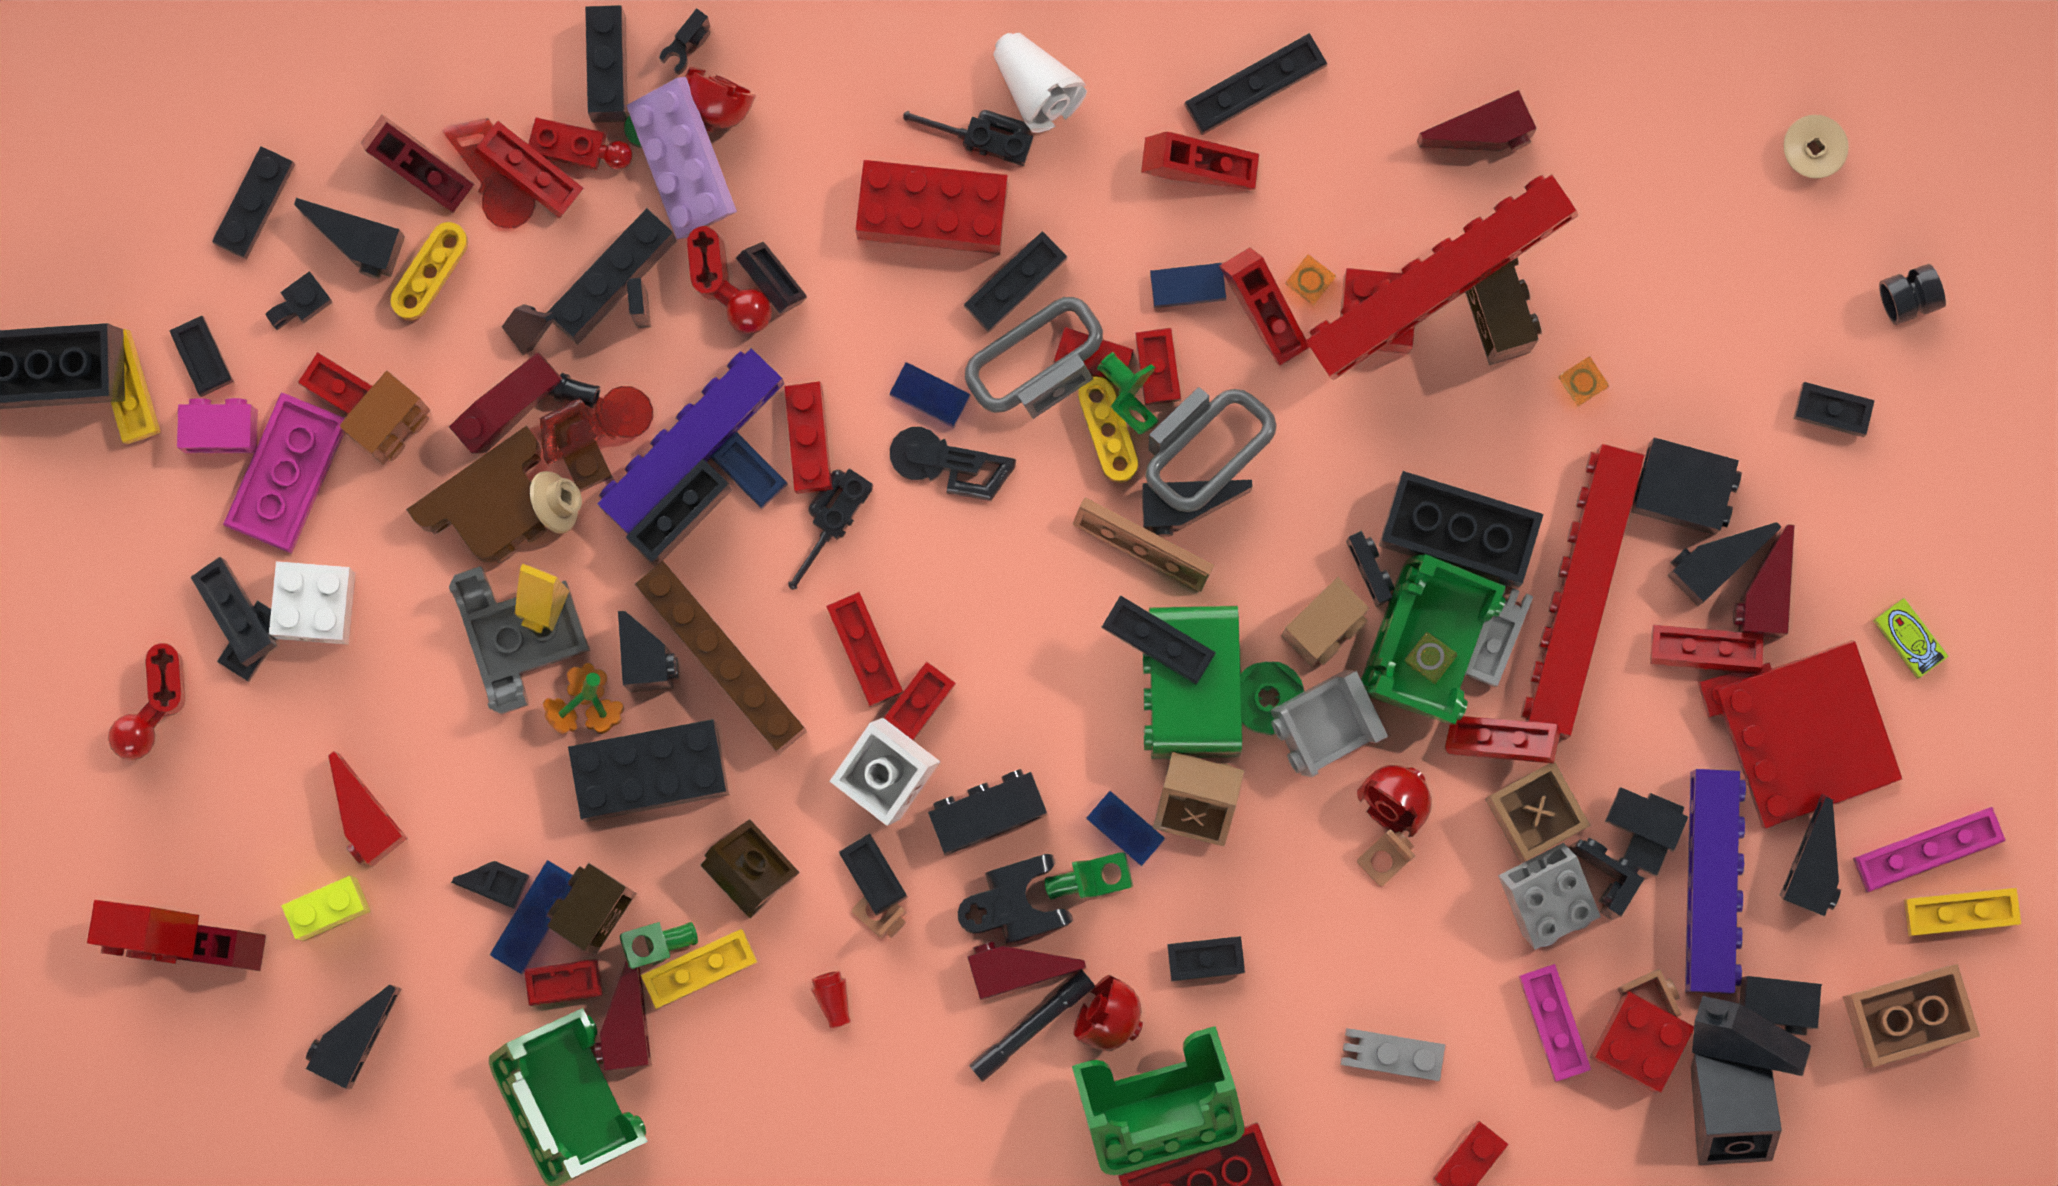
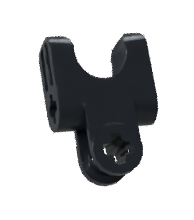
(1008, 905)

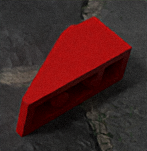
(1198, 161)
(1264, 305)
(363, 818)

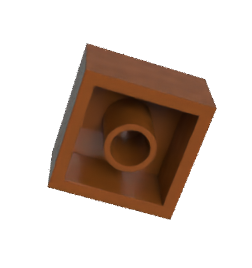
(386, 418)

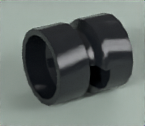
(1908, 295)

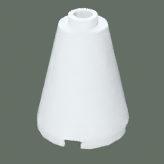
(1037, 82)

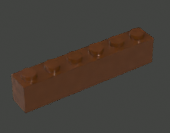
(721, 657)

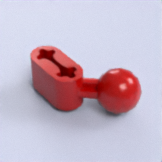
(746, 309)
(134, 734)

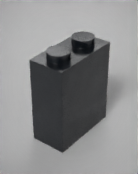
(1686, 486)

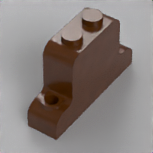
(488, 500)

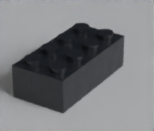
(61, 366)
(1461, 529)
(648, 770)

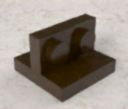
(748, 867)

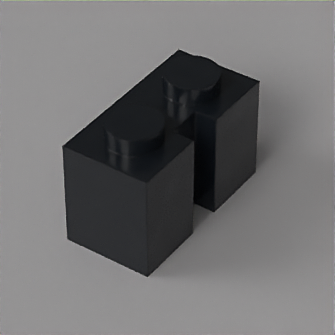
(1783, 1002)

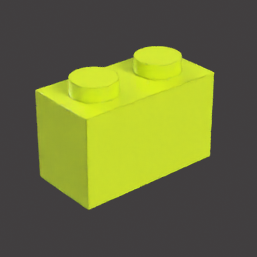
(326, 908)

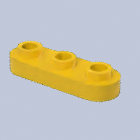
(430, 255)
(1113, 447)

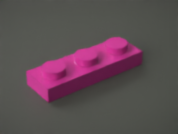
(1554, 1023)

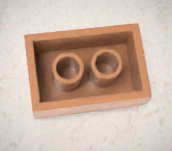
(1911, 1016)

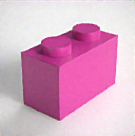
(217, 427)

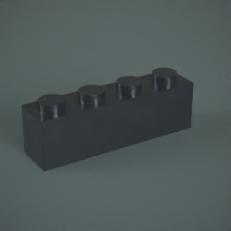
(607, 278)

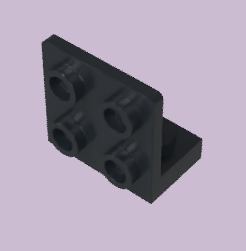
(1620, 893)

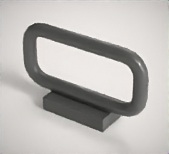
(1053, 382)
(1186, 424)

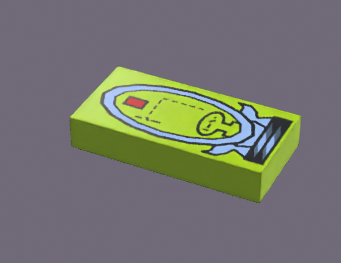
(1910, 638)

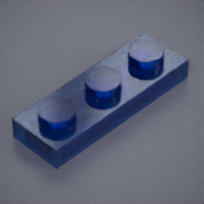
(530, 921)

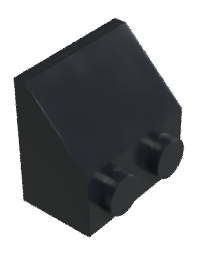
(644, 658)

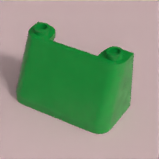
(1450, 607)
(563, 1100)

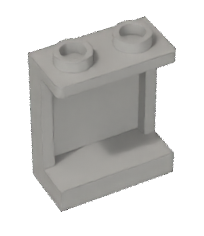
(1327, 722)

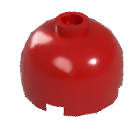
(718, 99)
(1397, 798)
(1111, 1017)

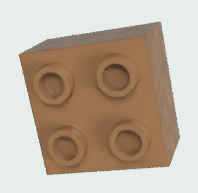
(1325, 621)
(1198, 799)
(1537, 812)

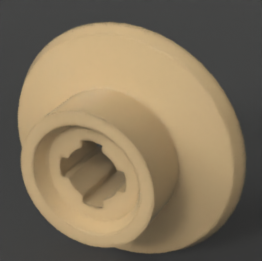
(1829, 138)
(555, 501)

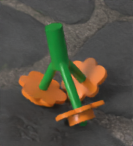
(587, 687)

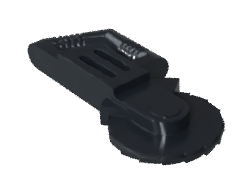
(921, 455)

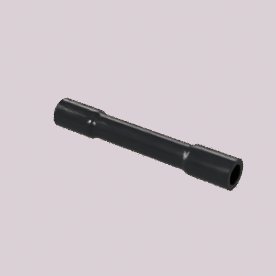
(1000, 1052)

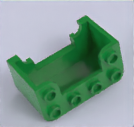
(1204, 716)
(1162, 1110)

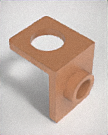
(1397, 846)
(888, 925)
(1665, 987)

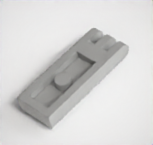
(1498, 640)
(1395, 1055)

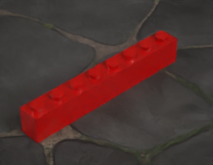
(1442, 276)
(1584, 587)

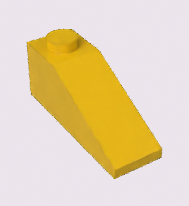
(539, 599)

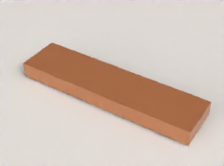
(1142, 544)

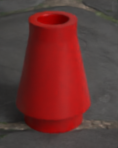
(832, 997)

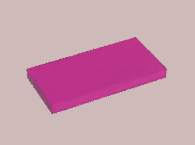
(286, 473)

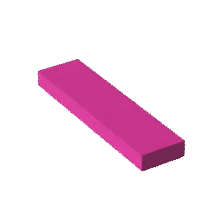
(1929, 849)

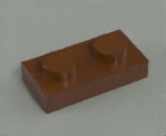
(585, 465)

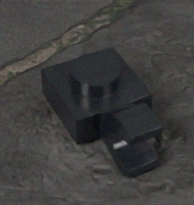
(691, 34)
(303, 299)

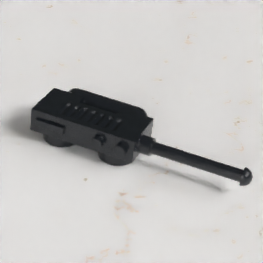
(986, 141)
(835, 519)

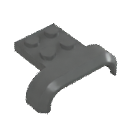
(504, 646)

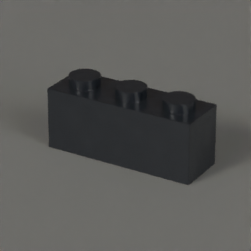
(606, 63)
(679, 513)
(987, 811)

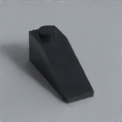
(365, 242)
(1164, 519)
(1713, 563)
(1814, 871)
(1742, 1036)
(347, 1045)

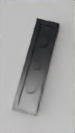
(1255, 84)

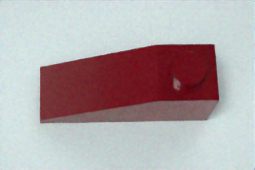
(1488, 127)
(416, 163)
(505, 405)
(1766, 600)
(228, 948)
(1012, 968)
(625, 1028)

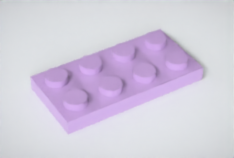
(681, 157)

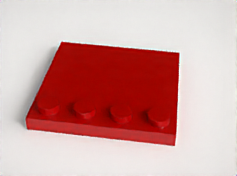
(1808, 733)

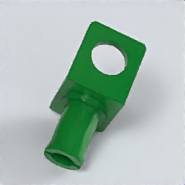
(1129, 385)
(1088, 878)
(658, 942)

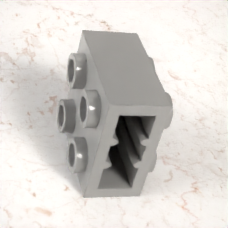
(1549, 896)

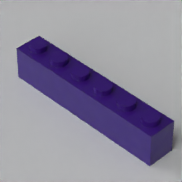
(696, 436)
(1713, 881)

